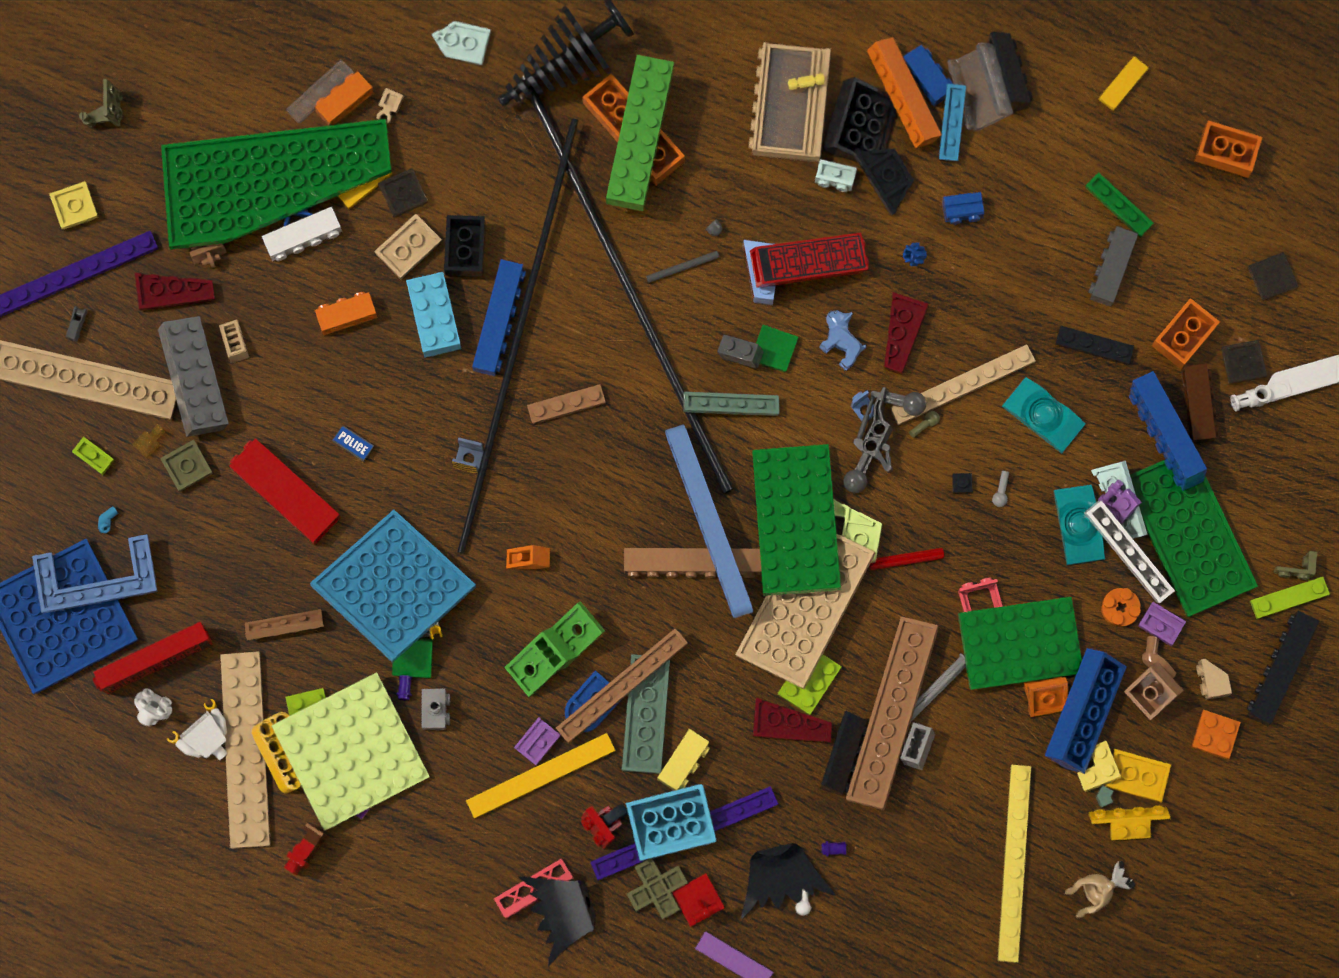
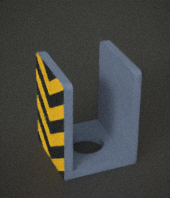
(465, 447)

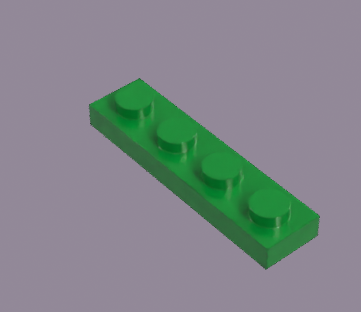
(1119, 204)

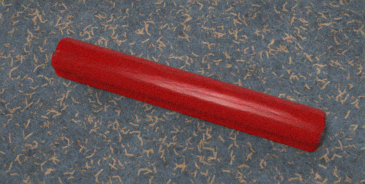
(907, 558)

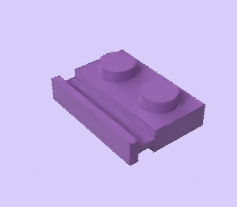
(1162, 624)
(537, 741)

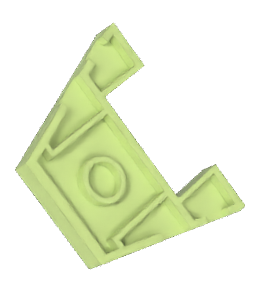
(859, 527)

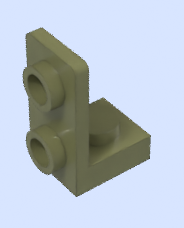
(1308, 563)

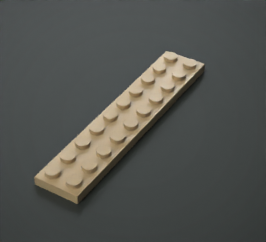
(87, 380)
(244, 760)

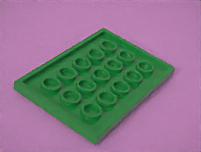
(1020, 643)

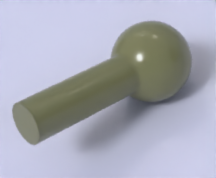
(931, 419)

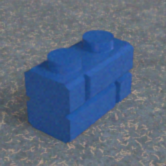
(963, 207)

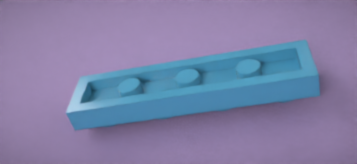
(952, 122)

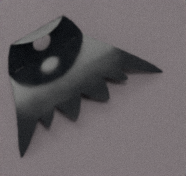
(781, 872)
(566, 910)

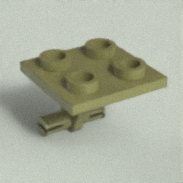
(109, 111)

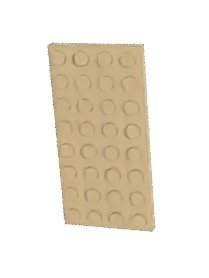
(796, 628)

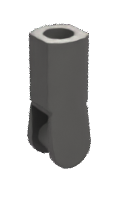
(75, 326)

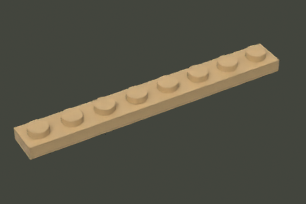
(970, 381)

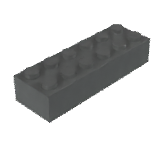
(193, 376)

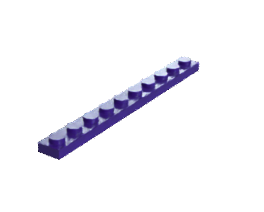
(77, 272)
(720, 818)

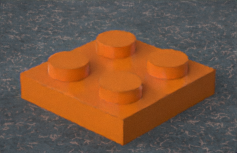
(1215, 734)

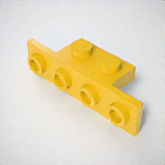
(1129, 822)

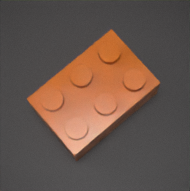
(1228, 149)
(1185, 333)

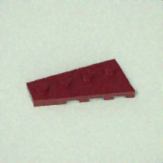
(905, 322)

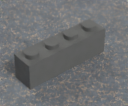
(1113, 266)

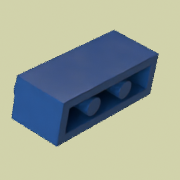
(927, 74)

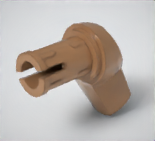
(1151, 656)

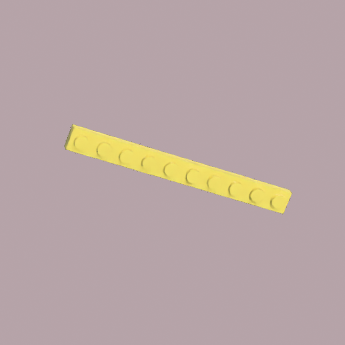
(1014, 863)

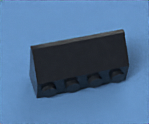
(1010, 69)
(843, 754)

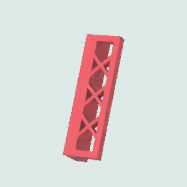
(528, 900)

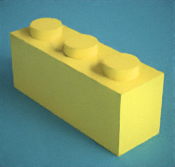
(684, 761)

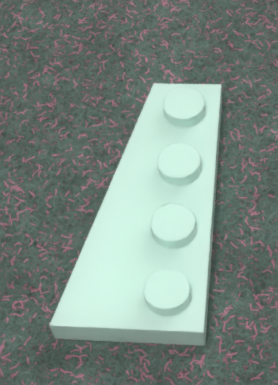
(1110, 474)

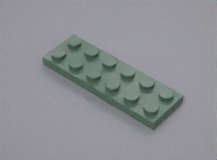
(646, 722)

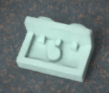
(835, 175)

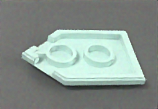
(463, 42)

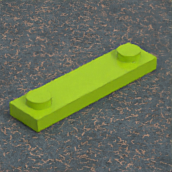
(1289, 597)

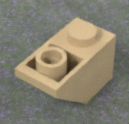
(1214, 680)

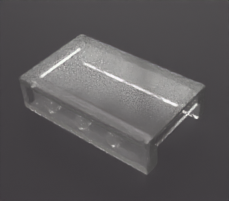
(985, 90)

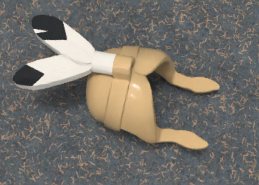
(1100, 888)

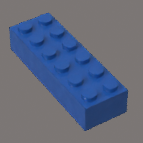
(1167, 431)
(1085, 710)

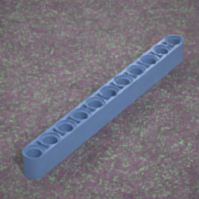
(709, 521)

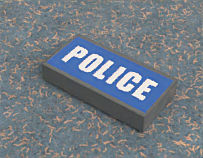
(353, 443)

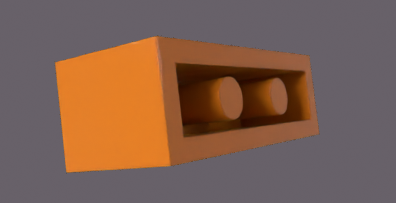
(343, 99)
(345, 313)

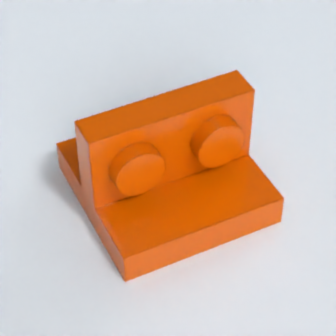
(1046, 695)

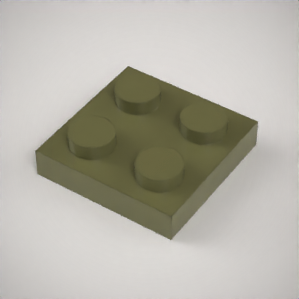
(186, 465)

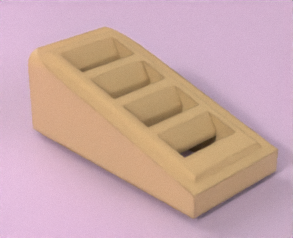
(237, 352)

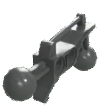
(913, 404)

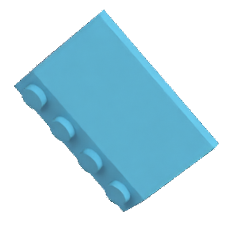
(671, 822)

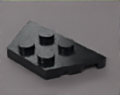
(886, 175)

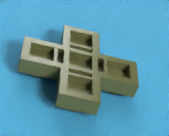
(657, 888)

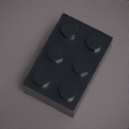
(464, 246)

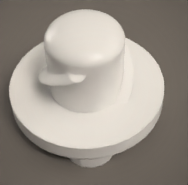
(152, 707)

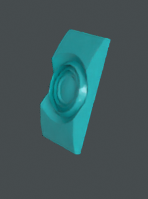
(1044, 414)
(1079, 536)

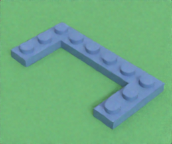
(141, 583)

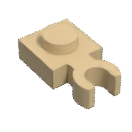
(390, 102)

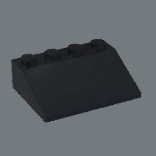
(859, 120)

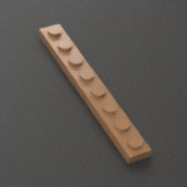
(621, 685)

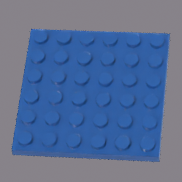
(61, 641)

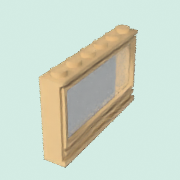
(786, 119)

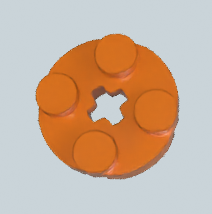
(1110, 604)

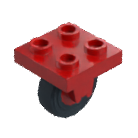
(599, 826)

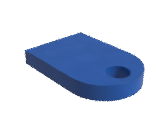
(586, 692)

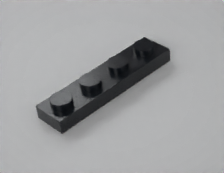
(1094, 345)

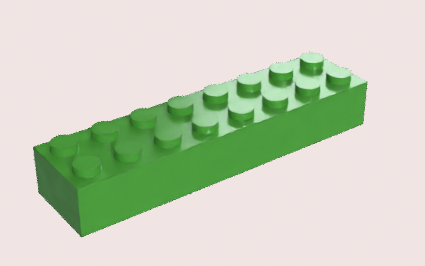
(640, 133)

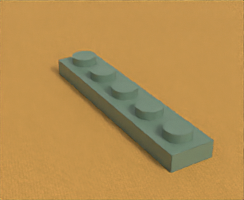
(731, 403)

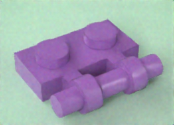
(1124, 505)

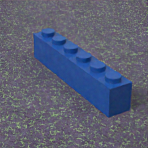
(498, 317)

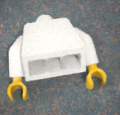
(204, 735)

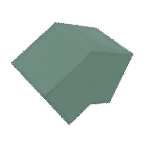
(1104, 796)

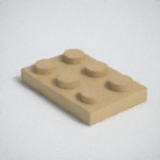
(408, 246)

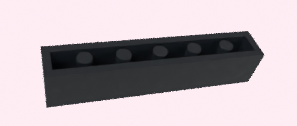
(1282, 669)

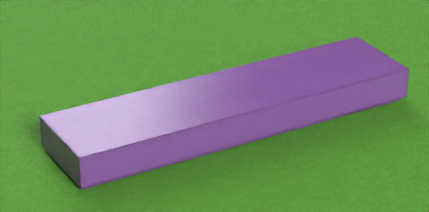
(731, 958)

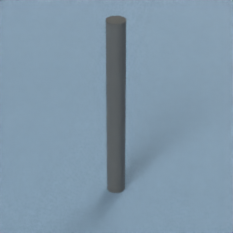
(683, 266)

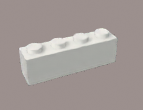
(302, 234)

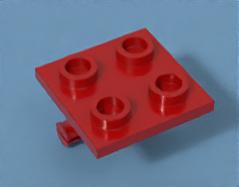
(698, 900)

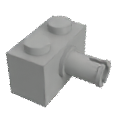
(434, 709)
(917, 746)

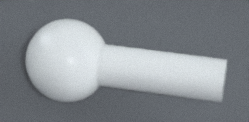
(803, 906)

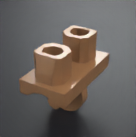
(207, 254)

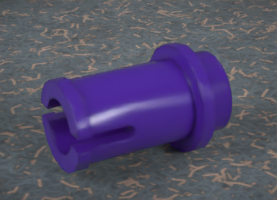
(404, 688)
(833, 848)

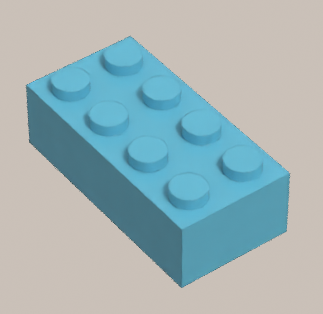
(433, 314)

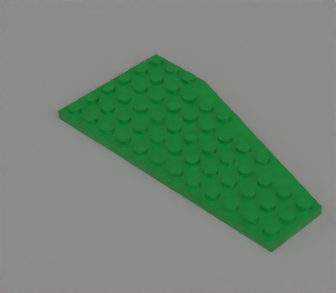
(251, 181)

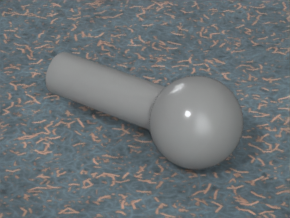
(1000, 499)

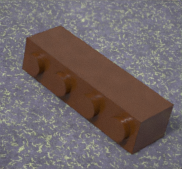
(1199, 403)

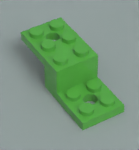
(554, 649)

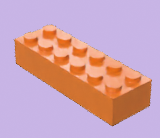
(608, 104)

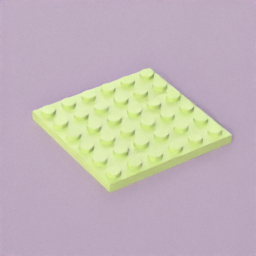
(350, 751)

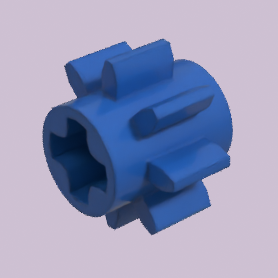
(914, 254)

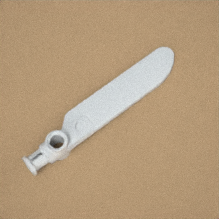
(1291, 383)

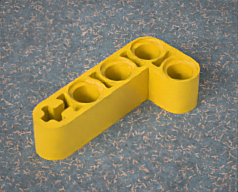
(272, 758)

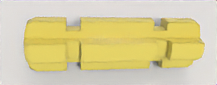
(806, 81)

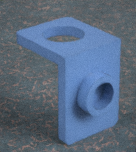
(860, 400)

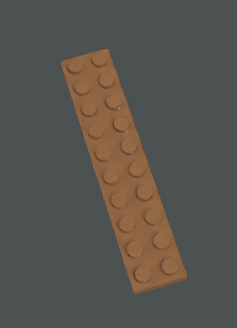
(892, 713)

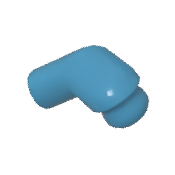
(104, 520)

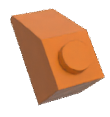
(528, 557)

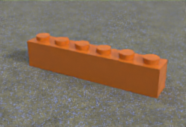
(904, 92)

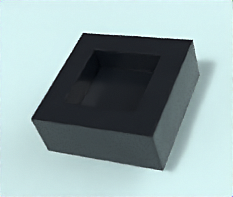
(962, 483)

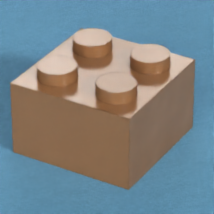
(1153, 690)

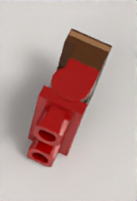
(305, 849)

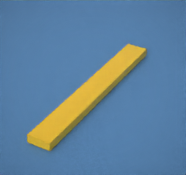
(540, 775)

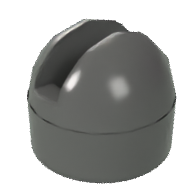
(714, 228)

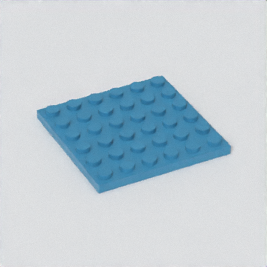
(393, 585)

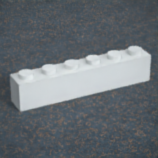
(1129, 551)

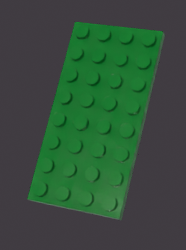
(796, 520)
(1191, 540)

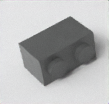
(740, 351)

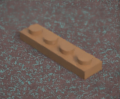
(566, 404)
(284, 624)

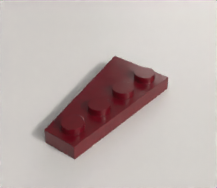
(164, 291)
(788, 724)

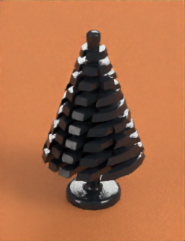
(568, 53)

